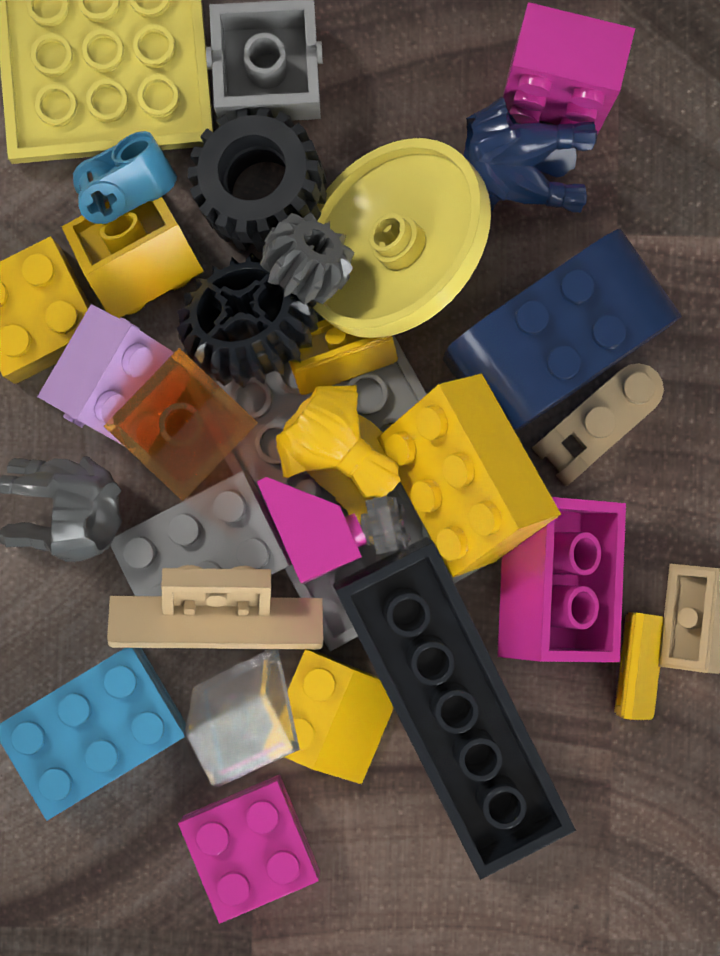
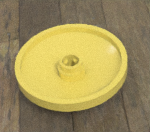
(416, 235)

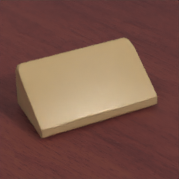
(692, 620)

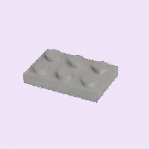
(209, 530)

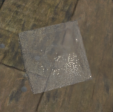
(242, 719)

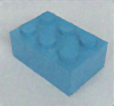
(91, 731)

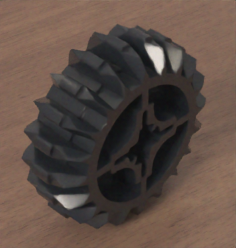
(243, 324)

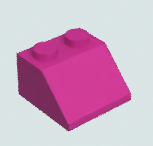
(312, 530)

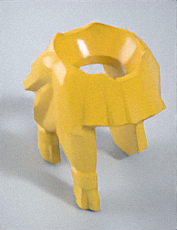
(337, 446)

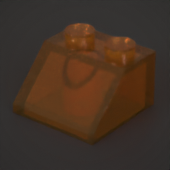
(181, 425)

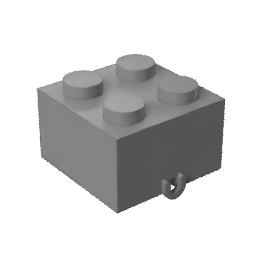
(265, 58)

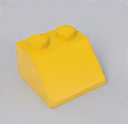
(133, 256)
(337, 716)

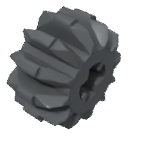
(307, 258)

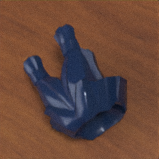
(515, 155)

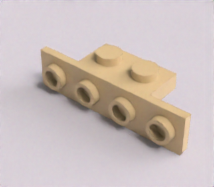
(215, 611)

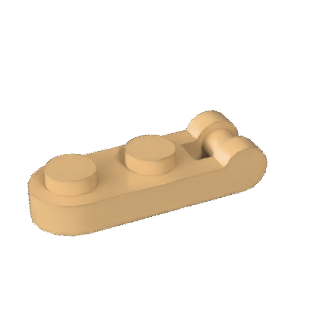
(602, 420)

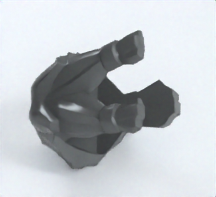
(76, 494)

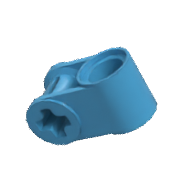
(125, 175)

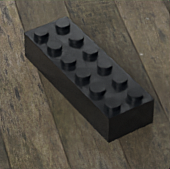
(454, 707)

